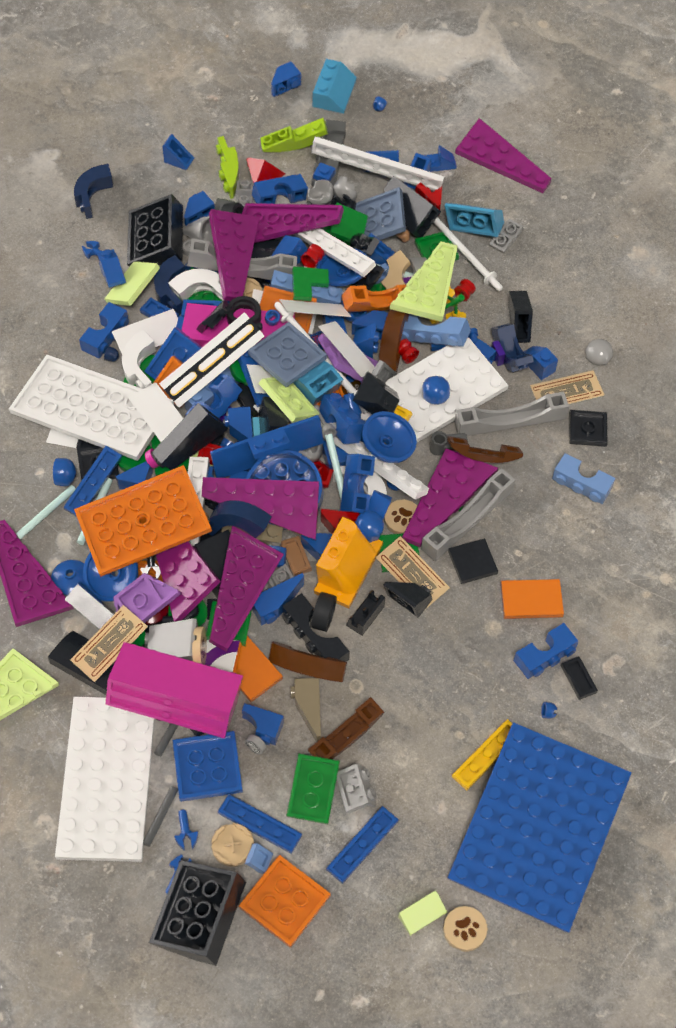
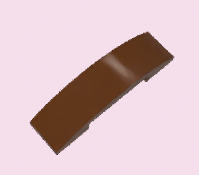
(392, 337)
(506, 453)
(306, 663)
(348, 732)

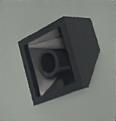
(376, 395)
(409, 595)

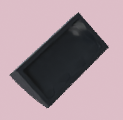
(65, 650)

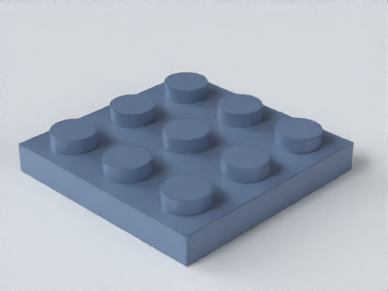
(384, 214)
(287, 354)

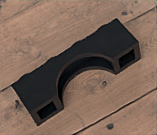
(299, 614)

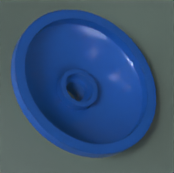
(338, 273)
(392, 430)
(108, 585)

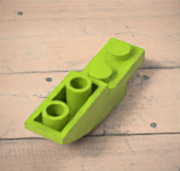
(294, 139)
(229, 166)

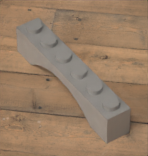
(203, 256)
(545, 409)
(450, 532)

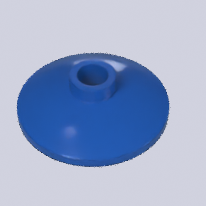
(64, 582)

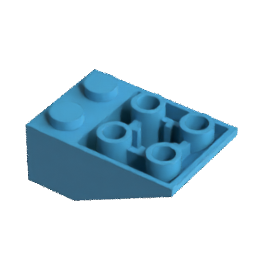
(319, 381)

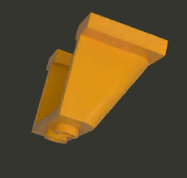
(345, 563)

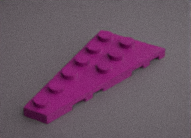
(493, 152)
(288, 219)
(233, 246)
(449, 489)
(288, 502)
(190, 574)
(244, 577)
(26, 583)

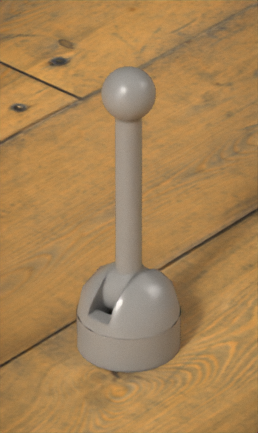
(327, 428)

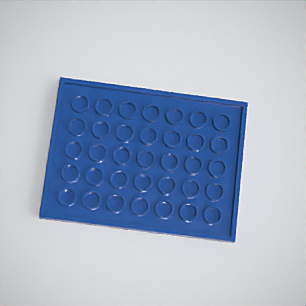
(540, 827)

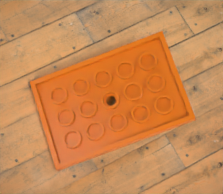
(142, 520)

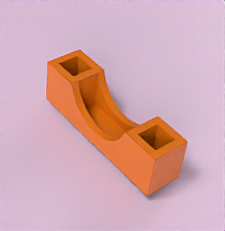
(360, 299)

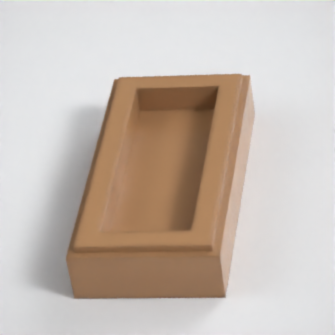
(296, 556)

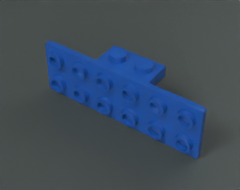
(245, 453)

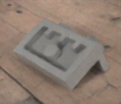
(356, 788)

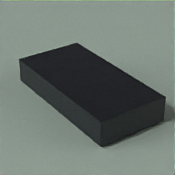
(579, 678)

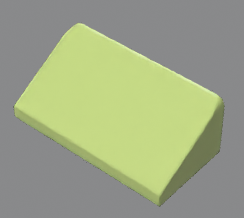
(422, 913)

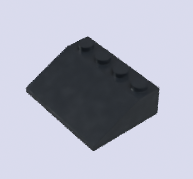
(155, 231)
(198, 911)

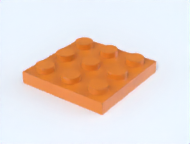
(284, 901)

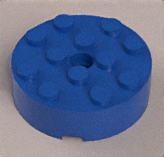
(287, 466)

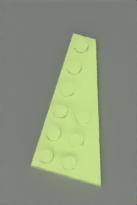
(429, 287)
(21, 683)

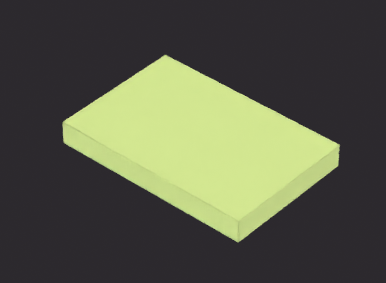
(136, 279)
(289, 399)

